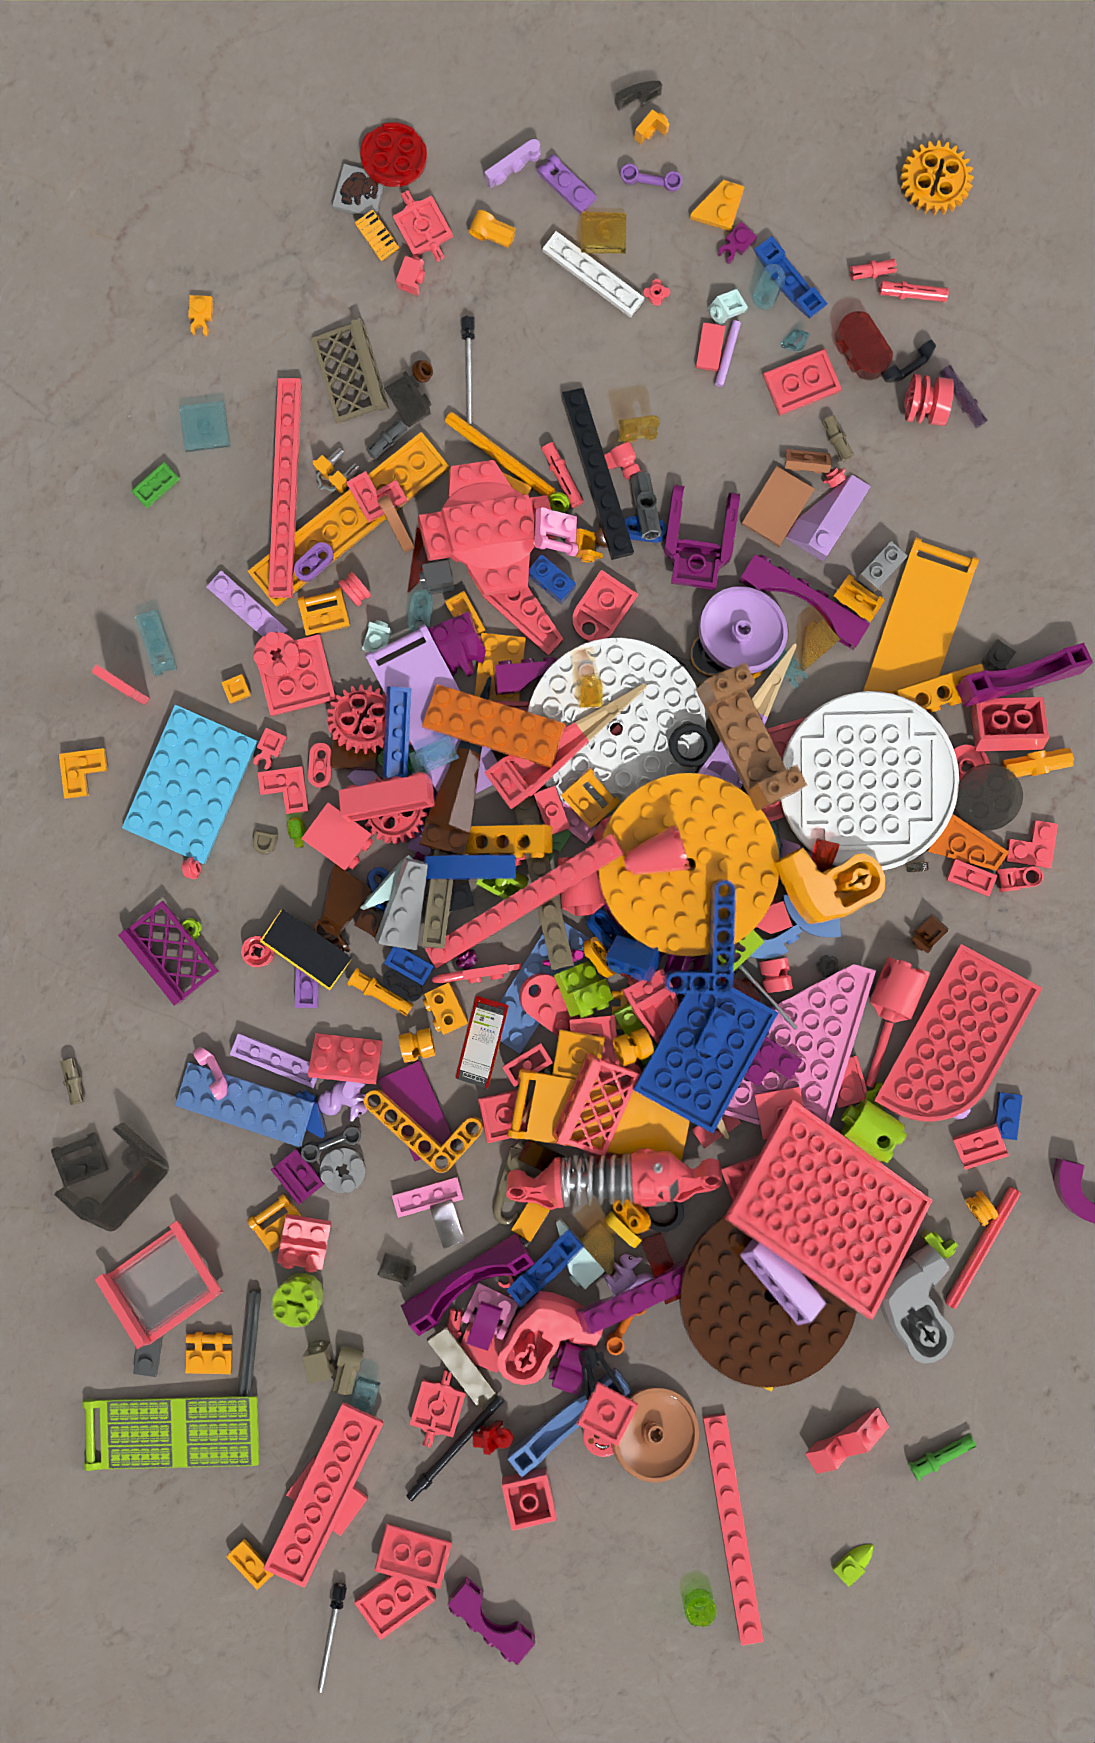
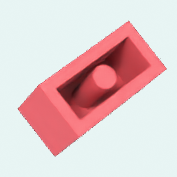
(532, 1059)

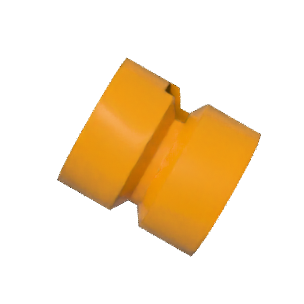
(417, 1045)
(634, 1046)

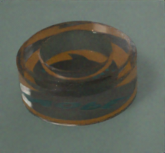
(917, 866)

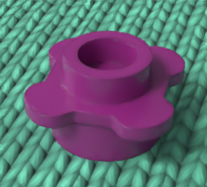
(467, 959)

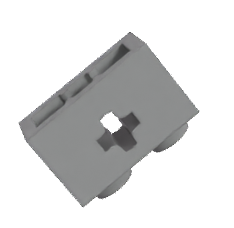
(882, 567)

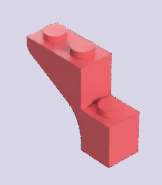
(852, 1440)

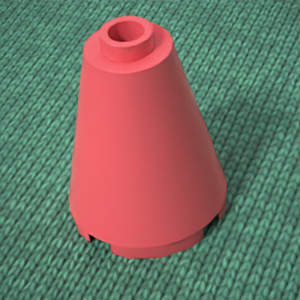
(658, 854)

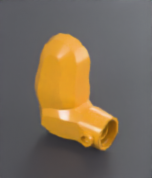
(833, 892)

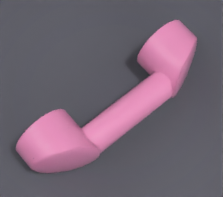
(219, 1087)

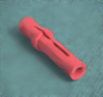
(913, 291)
(558, 466)

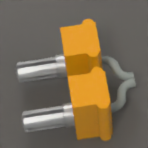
(325, 467)

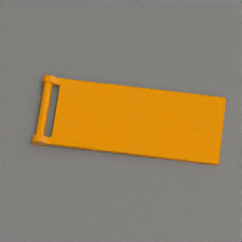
(920, 620)
(641, 1125)

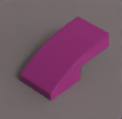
(484, 1325)

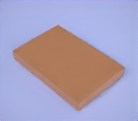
(777, 506)

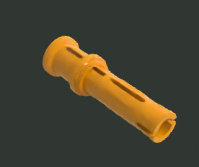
(370, 987)

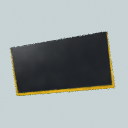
(306, 949)

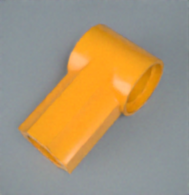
(486, 227)

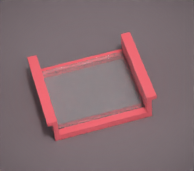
(159, 1287)

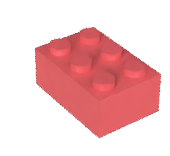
(1010, 724)

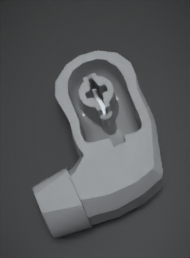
(913, 1312)

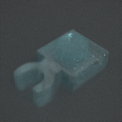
(791, 671)

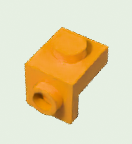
(586, 546)

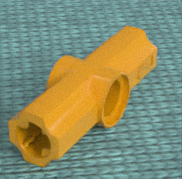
(1040, 762)

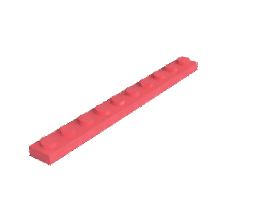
(285, 488)
(527, 900)
(733, 1529)

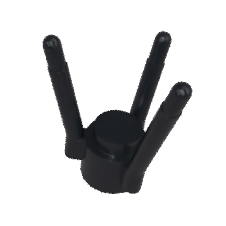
(589, 1360)

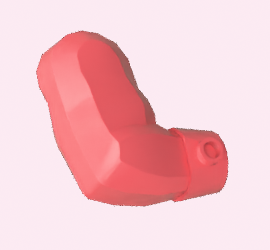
(537, 1335)

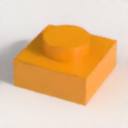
(236, 689)

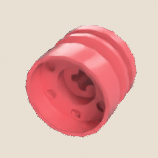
(929, 400)

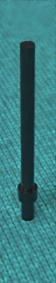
(425, 1480)

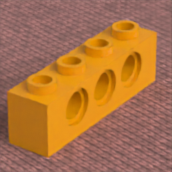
(929, 688)
(539, 836)

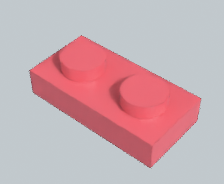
(971, 877)

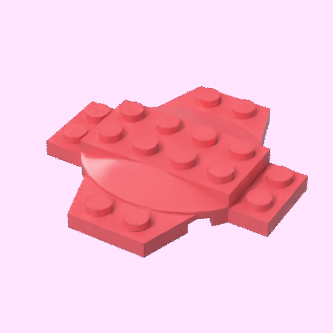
(484, 527)

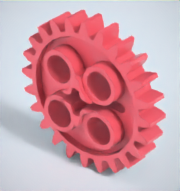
(344, 711)
(404, 824)

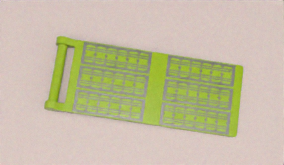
(173, 1432)

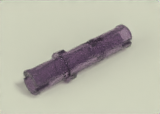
(968, 404)

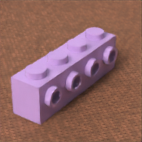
(784, 1283)

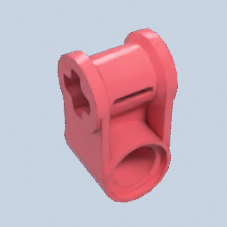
(1015, 878)

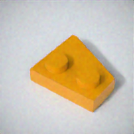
(719, 206)

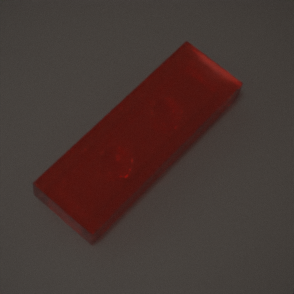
(658, 1257)

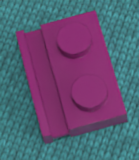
(297, 1176)

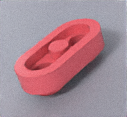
(319, 765)

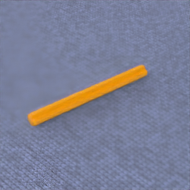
(499, 454)

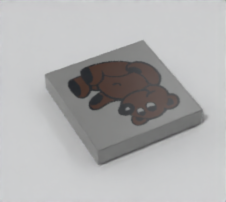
(357, 192)

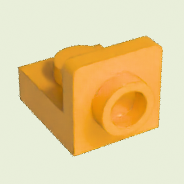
(650, 124)

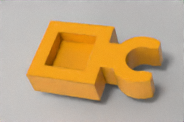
(200, 311)

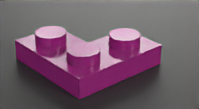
(772, 1056)

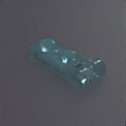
(155, 641)

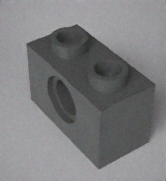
(437, 577)

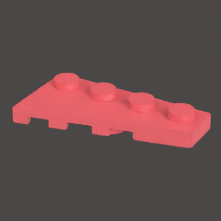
(528, 616)

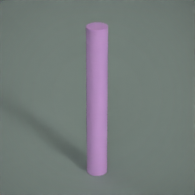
(726, 358)

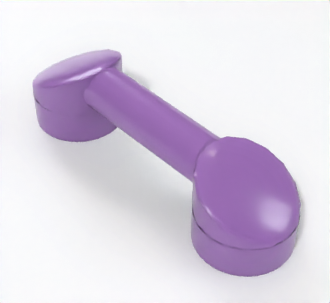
(671, 182)

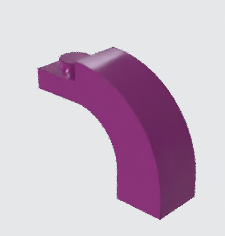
(1067, 1183)

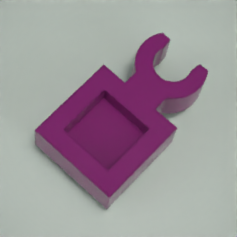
(738, 241)

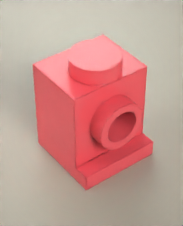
(411, 275)

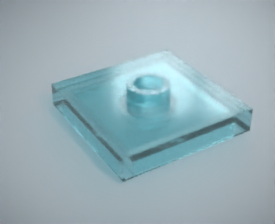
(204, 426)

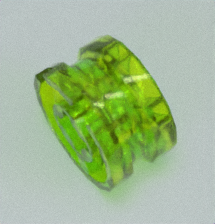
(699, 1598)

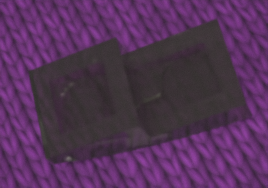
(644, 92)

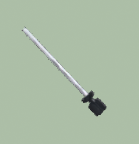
(468, 325)
(767, 996)
(338, 1594)

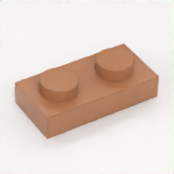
(807, 460)

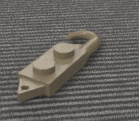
(511, 1164)

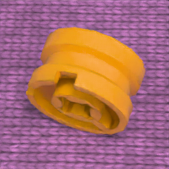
(981, 1208)

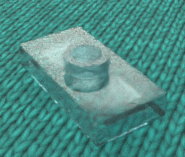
(365, 1394)

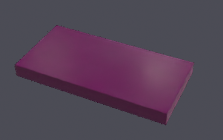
(414, 1095)

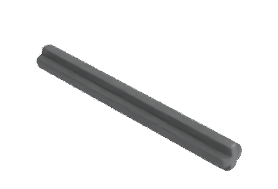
(249, 1343)

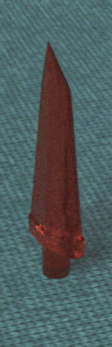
(419, 558)

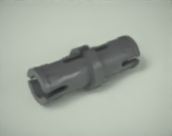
(386, 439)

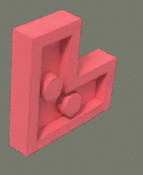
(367, 495)
(291, 783)
(1040, 848)

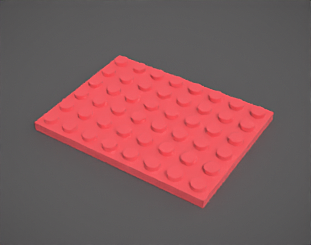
(829, 1209)

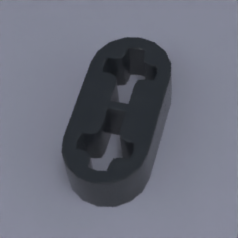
(400, 990)

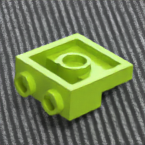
(583, 989)

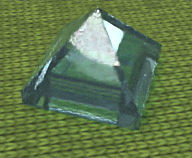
(796, 340)

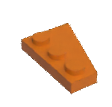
(968, 845)

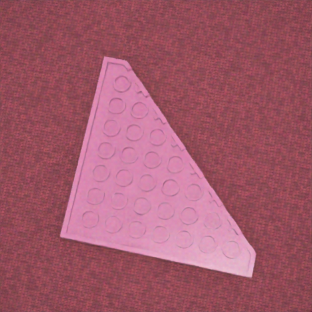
(825, 1035)

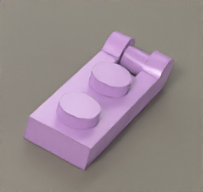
(513, 163)

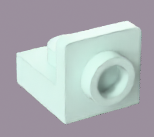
(727, 306)
(377, 636)

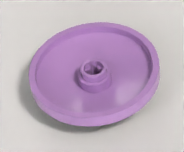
(742, 628)

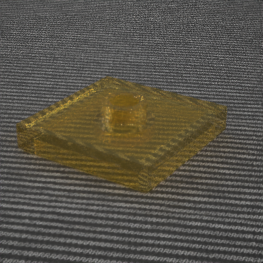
(603, 232)

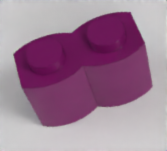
(568, 1373)

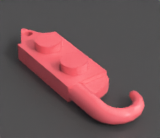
(475, 975)

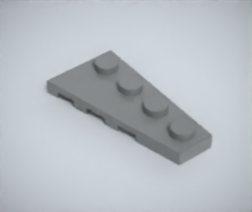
(403, 912)

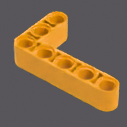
(421, 1134)

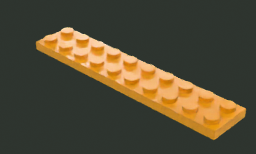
(343, 521)

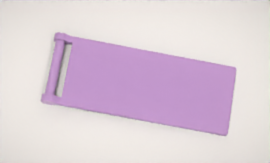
(422, 671)

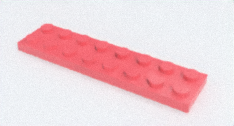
(323, 1494)

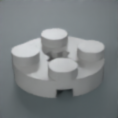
(355, 1166)

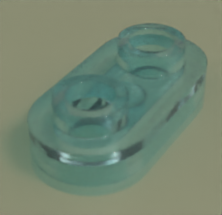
(768, 287)
(420, 613)

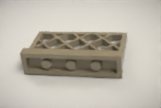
(368, 366)

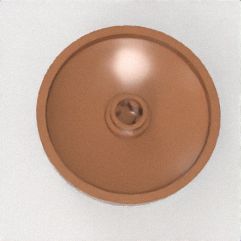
(659, 1436)

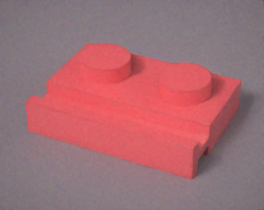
(853, 1084)
(980, 1146)

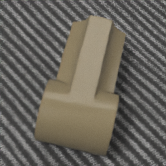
(348, 1365)

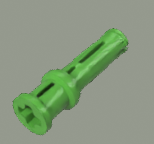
(931, 1462)

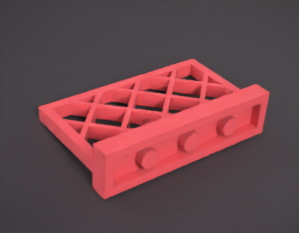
(580, 1094)

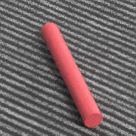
(879, 1053)

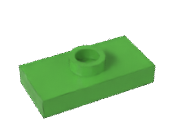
(155, 485)

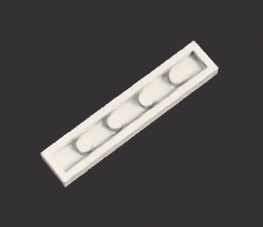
(593, 274)

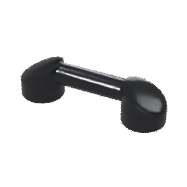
(893, 374)

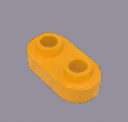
(597, 954)
(629, 1213)

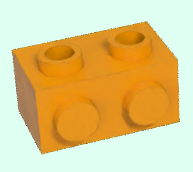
(445, 1008)

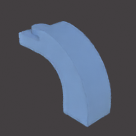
(824, 929)
(775, 946)

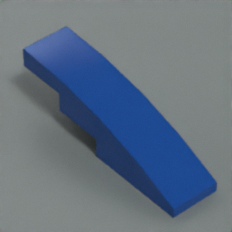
(471, 867)

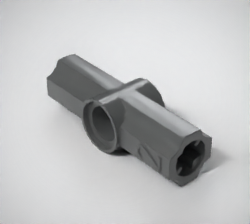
(644, 495)

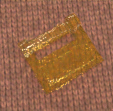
(641, 427)

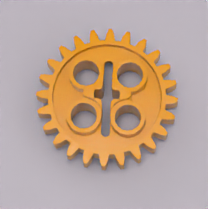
(917, 171)

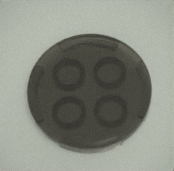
(989, 797)

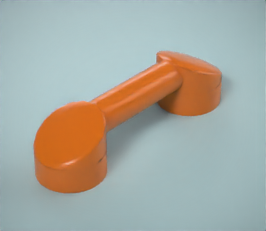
(614, 1341)

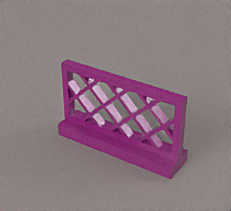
(153, 965)

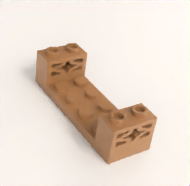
(747, 739)

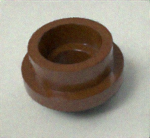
(422, 370)

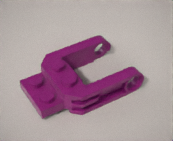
(698, 561)

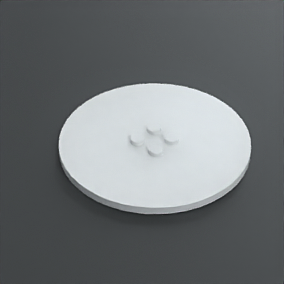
(874, 777)

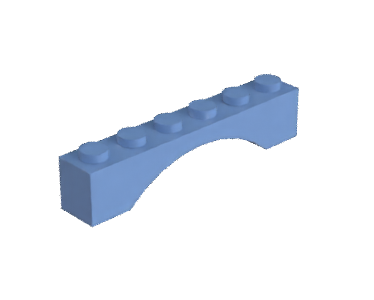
(545, 1438)

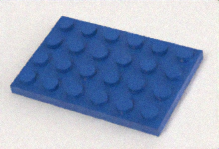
(691, 1080)

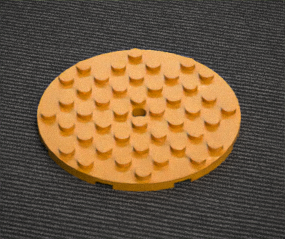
(721, 838)

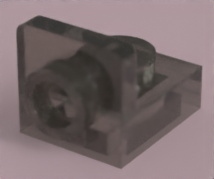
(998, 656)

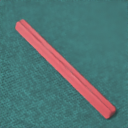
(982, 1248)

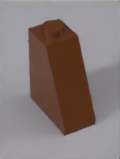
(342, 900)

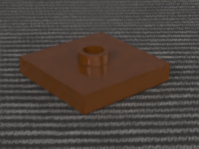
(350, 760)

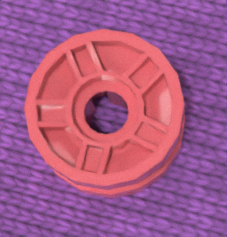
(354, 589)
(249, 955)

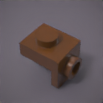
(929, 933)

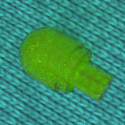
(296, 830)

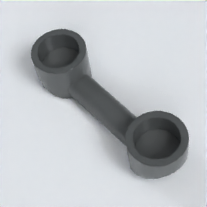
(311, 1150)

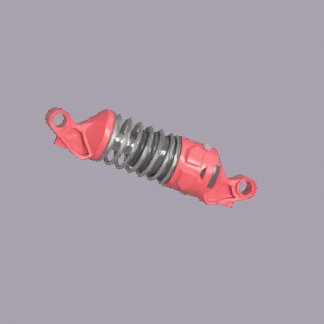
(638, 1177)

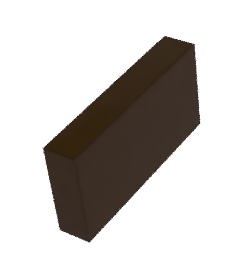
(537, 1155)

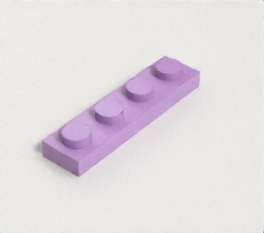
(244, 605)
(272, 1059)

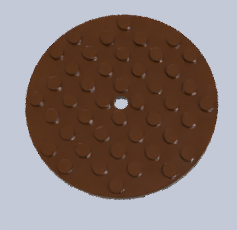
(742, 1331)

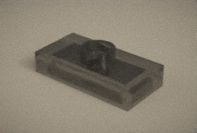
(447, 1223)

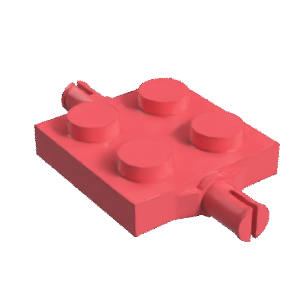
(422, 226)
(437, 1408)

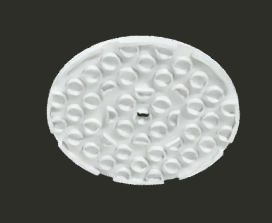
(642, 747)

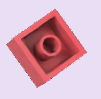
(529, 1499)

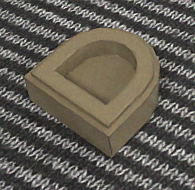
(264, 842)

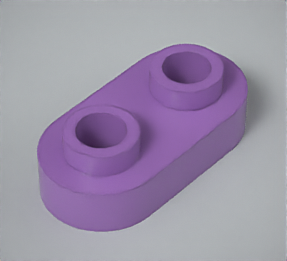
(312, 560)

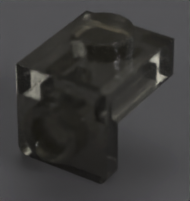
(397, 1269)

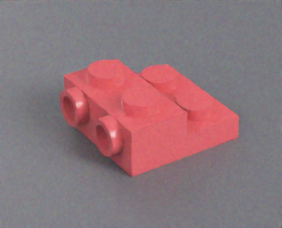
(303, 1242)

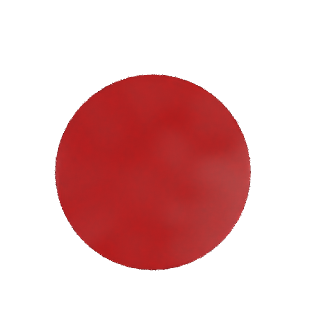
(393, 154)

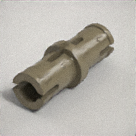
(837, 438)
(72, 1081)

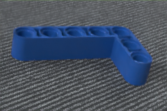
(715, 948)

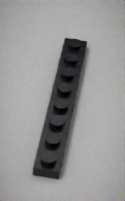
(597, 473)

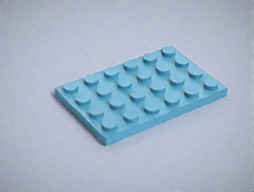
(190, 784)

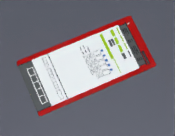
(482, 1042)

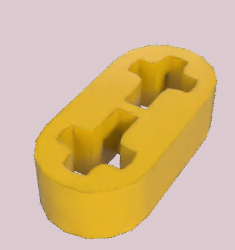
(622, 1230)

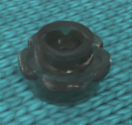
(832, 961)

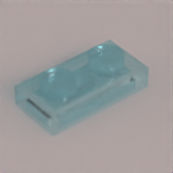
(433, 755)

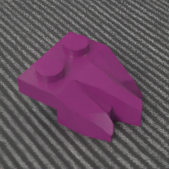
(459, 643)

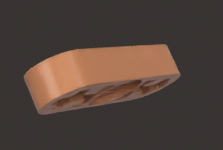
(395, 523)

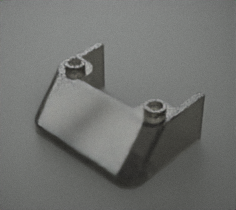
(146, 1172)

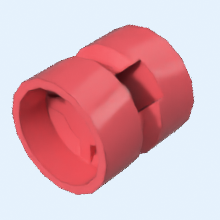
(776, 975)

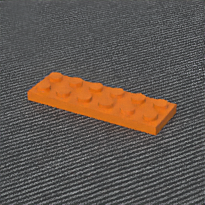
(493, 725)

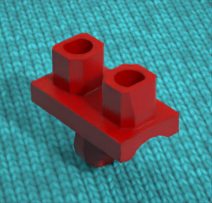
(492, 1437)

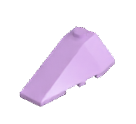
(825, 521)

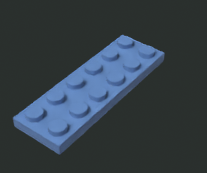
(518, 1024)
(246, 1105)

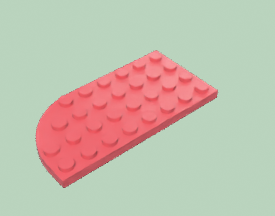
(958, 1039)

